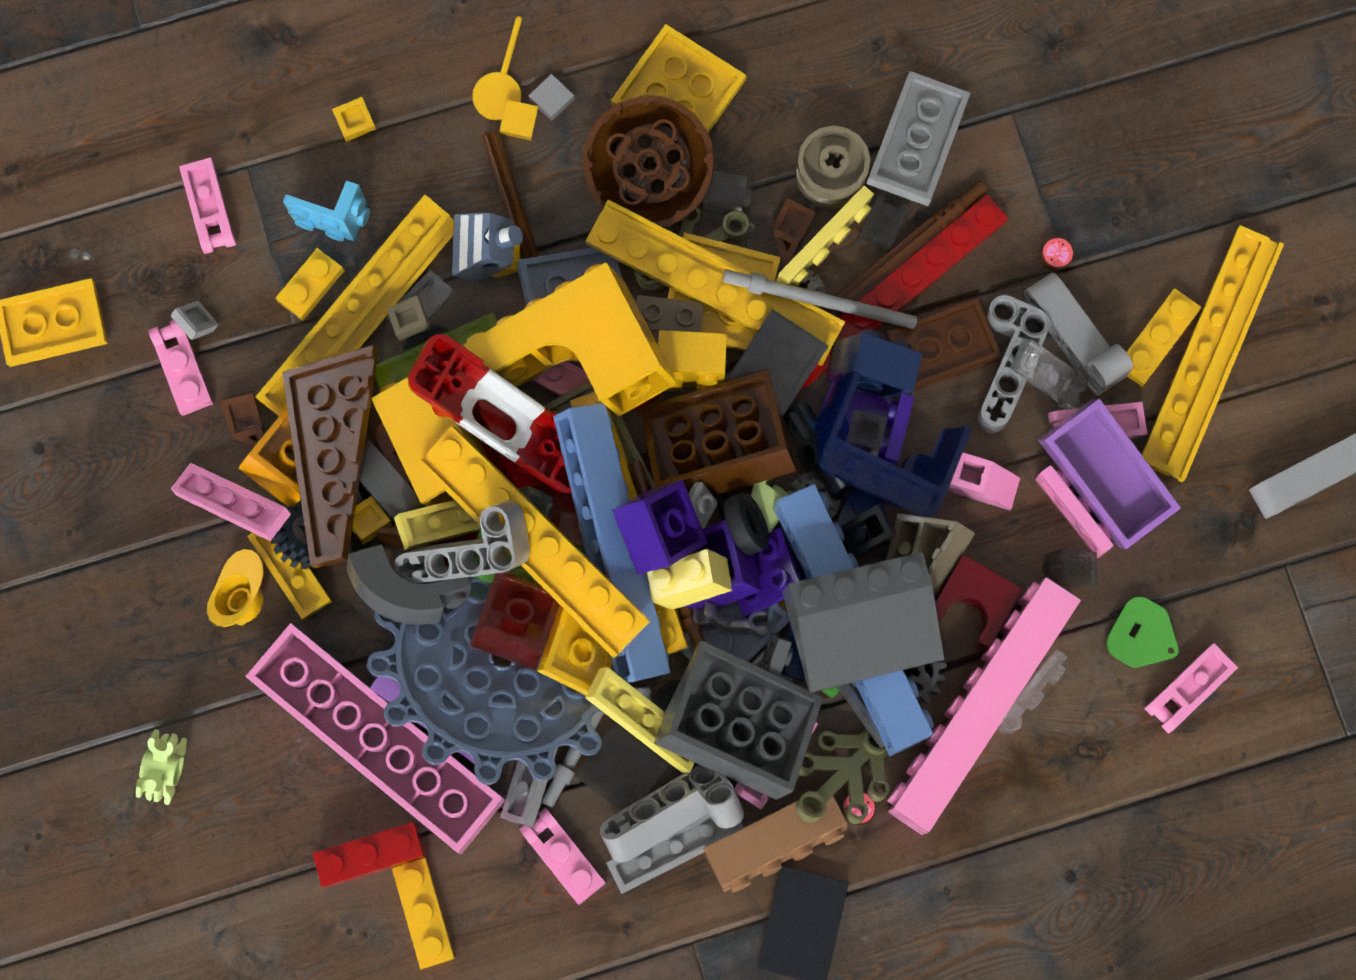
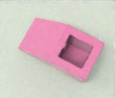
(984, 482)

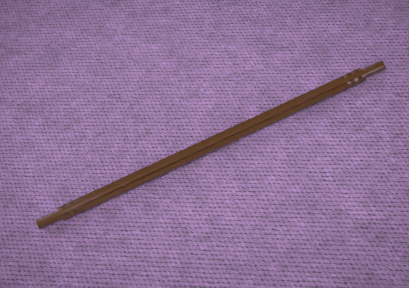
(902, 251)

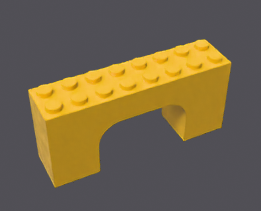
(581, 322)

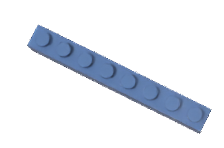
(597, 489)
(821, 552)

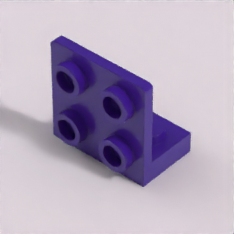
(898, 416)
(776, 569)

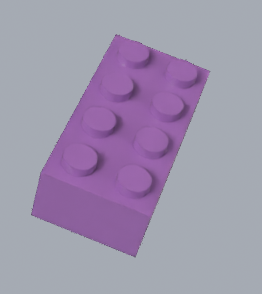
(1109, 473)

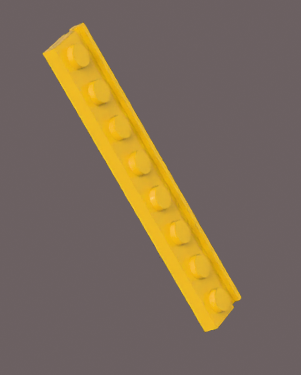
(699, 274)
(369, 295)
(1211, 353)
(553, 558)

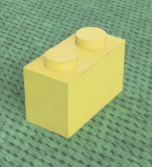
(690, 580)

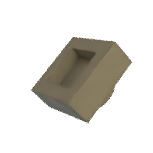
(408, 318)

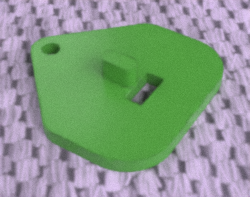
(1150, 641)

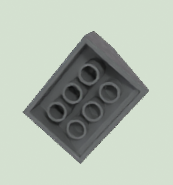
(864, 622)
(740, 721)

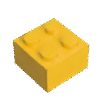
(694, 358)

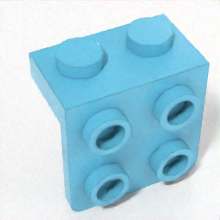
(341, 223)

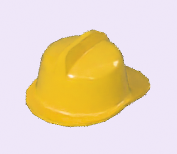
(237, 592)

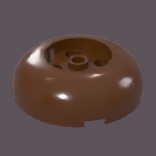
(615, 144)

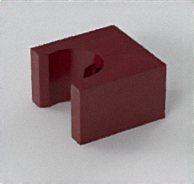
(984, 591)

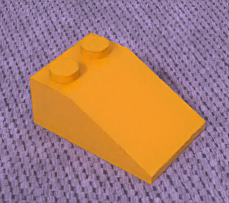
(273, 462)

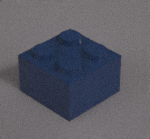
(884, 365)

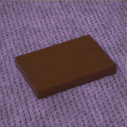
(950, 342)

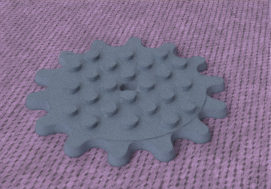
(475, 705)

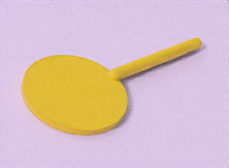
(497, 87)

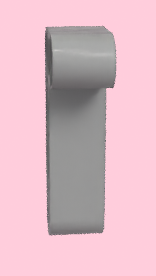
(1016, 330)
(1078, 336)
(461, 554)
(670, 811)

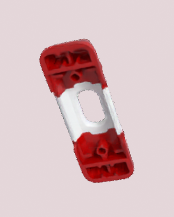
(456, 378)

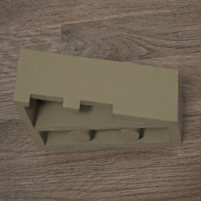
(938, 539)

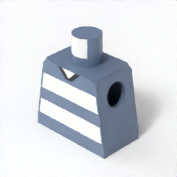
(483, 245)

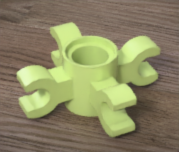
(161, 767)

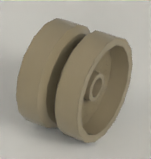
(828, 149)

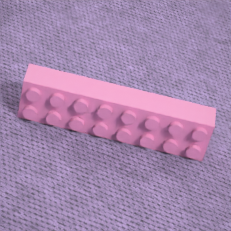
(984, 705)
(353, 724)

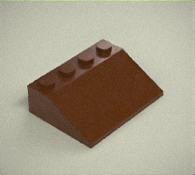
(719, 436)

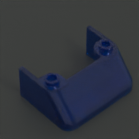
(914, 487)

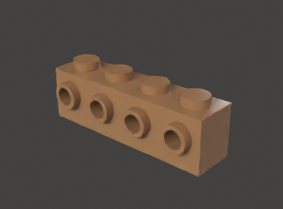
(771, 842)

